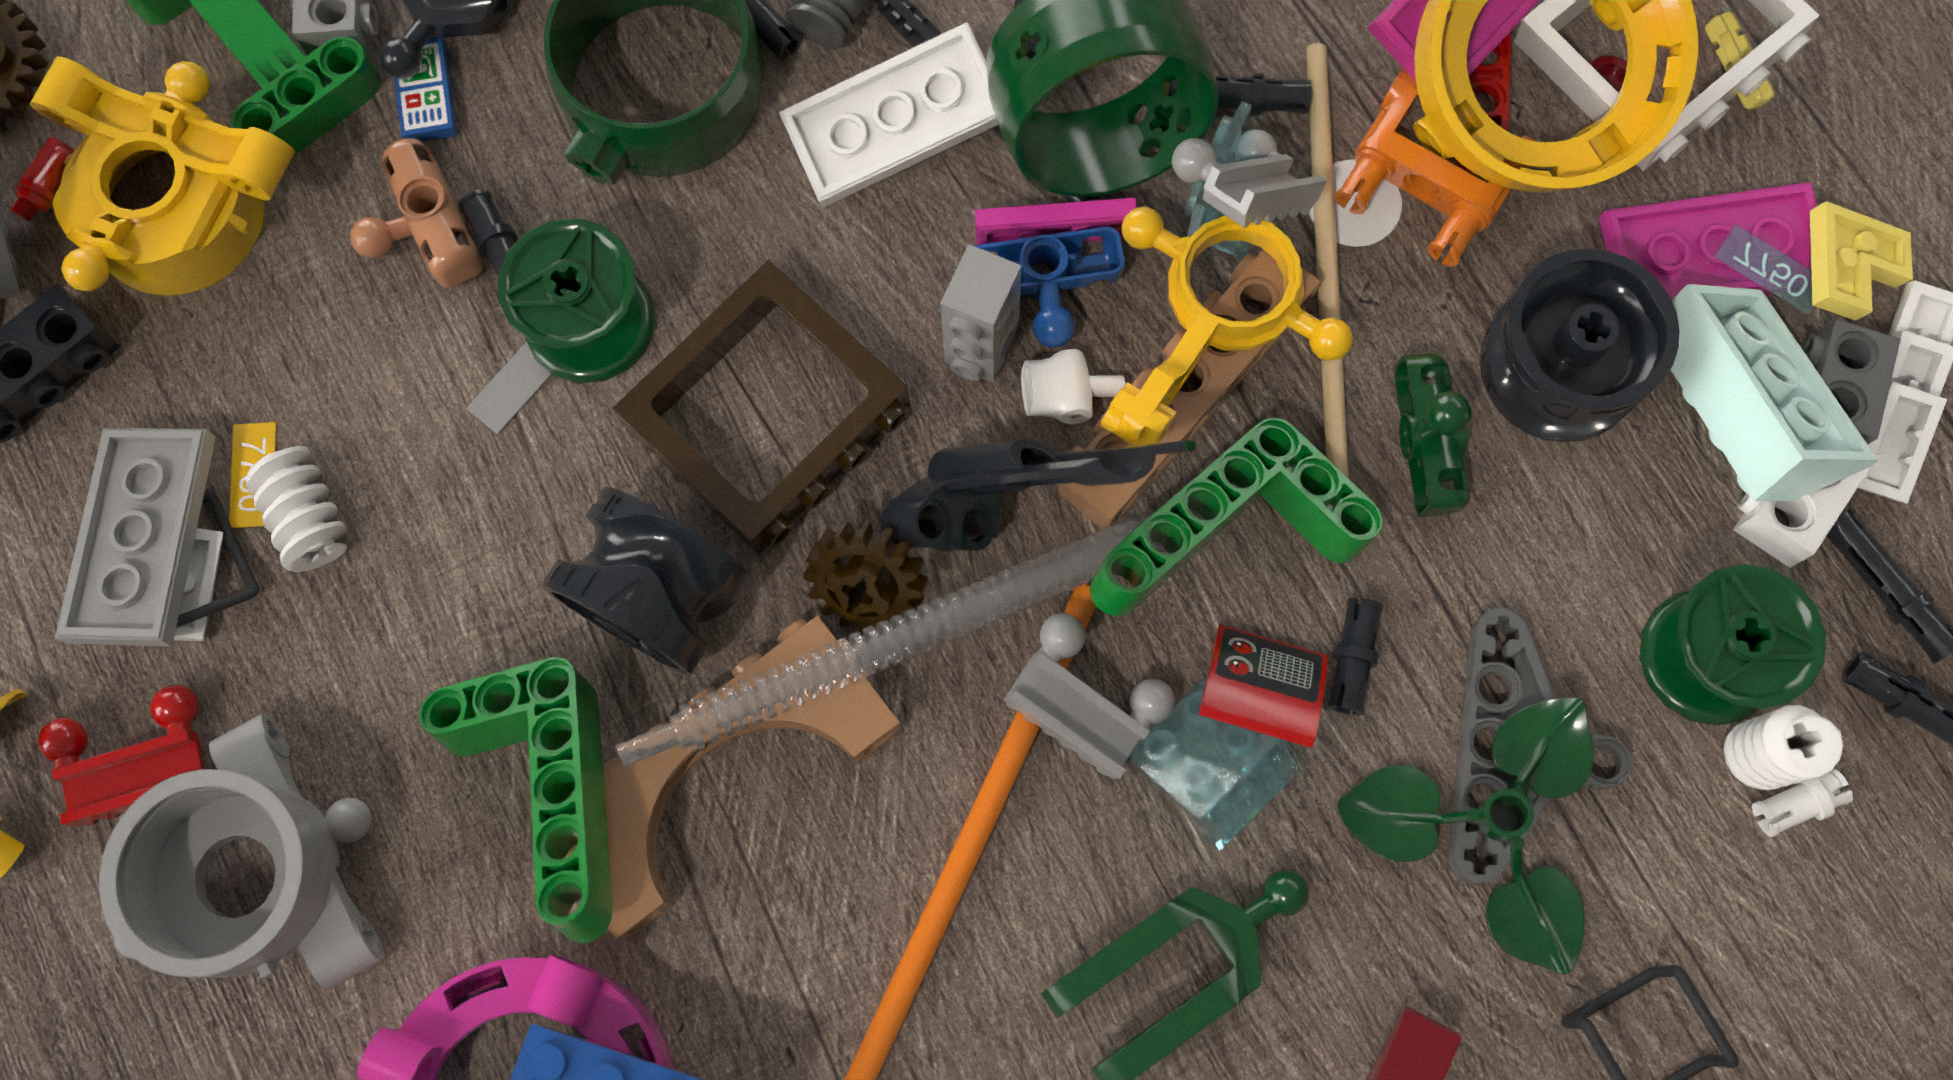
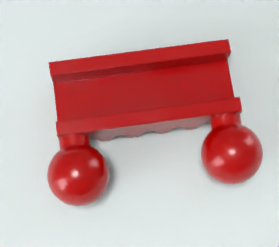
(115, 780)

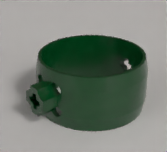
(1099, 146)
(656, 149)

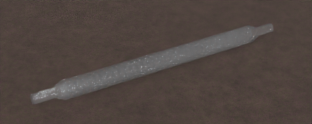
(945, 619)

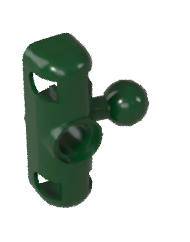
(1433, 433)

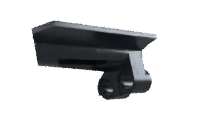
(961, 497)

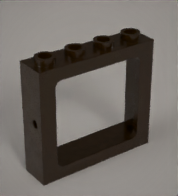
(809, 482)

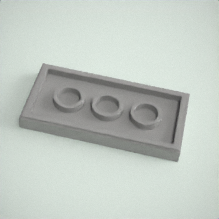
(136, 537)

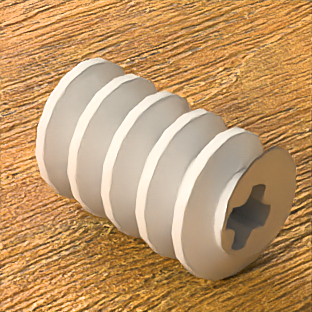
(294, 510)
(1782, 748)

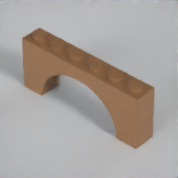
(639, 793)

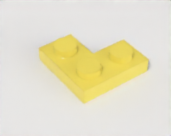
(1849, 253)

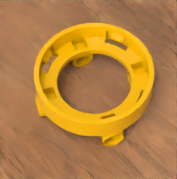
(1609, 146)

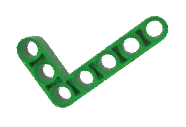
(1276, 478)
(547, 707)

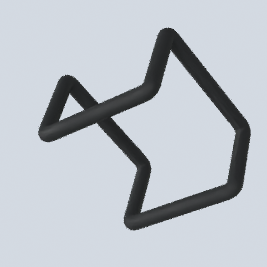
(1579, 1020)

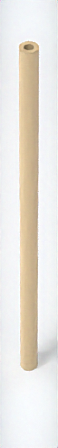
(1326, 252)

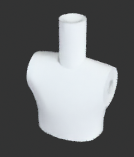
(1063, 387)

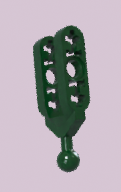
(1231, 932)

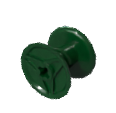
(576, 300)
(1733, 645)

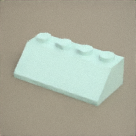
(1762, 395)

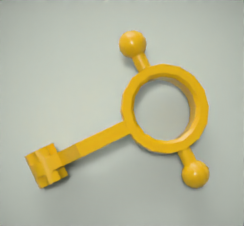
(1145, 414)

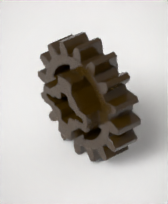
(844, 559)

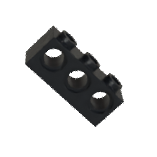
(39, 339)

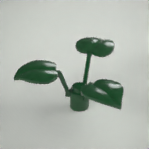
(1551, 753)

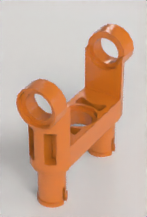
(1421, 173)

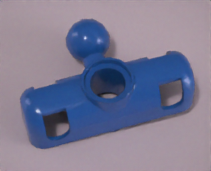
(1053, 323)

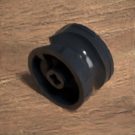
(1579, 345)
(648, 580)

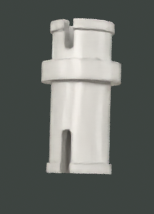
(1800, 803)

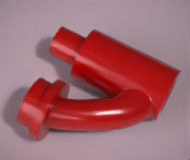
(41, 180)

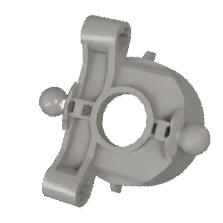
(168, 836)

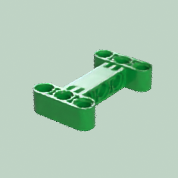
(280, 69)

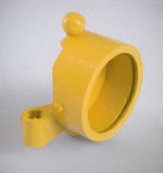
(204, 219)

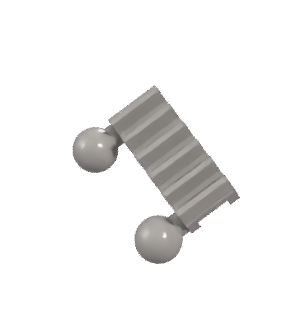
(1254, 185)
(1078, 713)

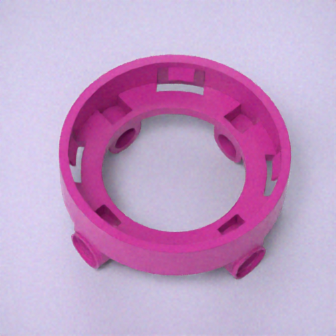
(542, 986)

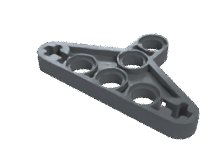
(1526, 686)

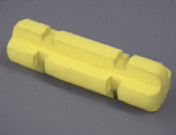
(1733, 48)

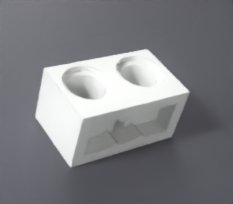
(1808, 518)

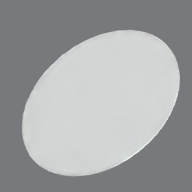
(1378, 219)

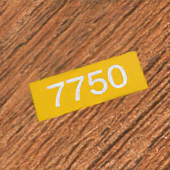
(249, 445)

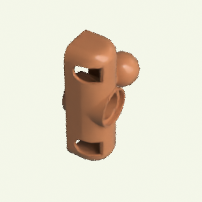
(418, 188)

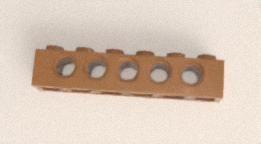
(1216, 377)

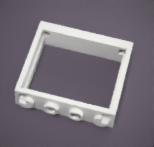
(1594, 95)

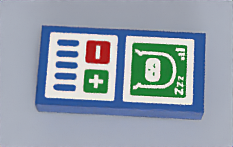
(427, 97)

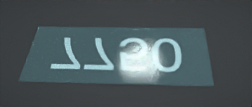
(1768, 268)

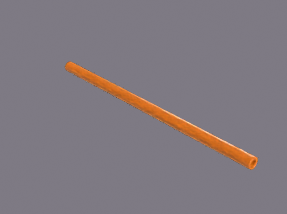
(953, 879)

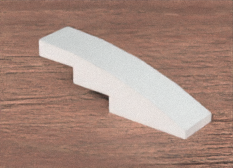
(1914, 398)

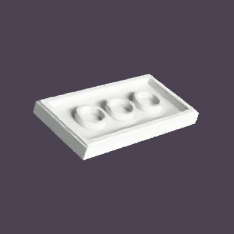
(892, 115)

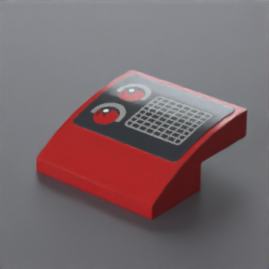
(1264, 686)

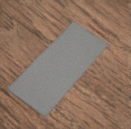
(509, 390)

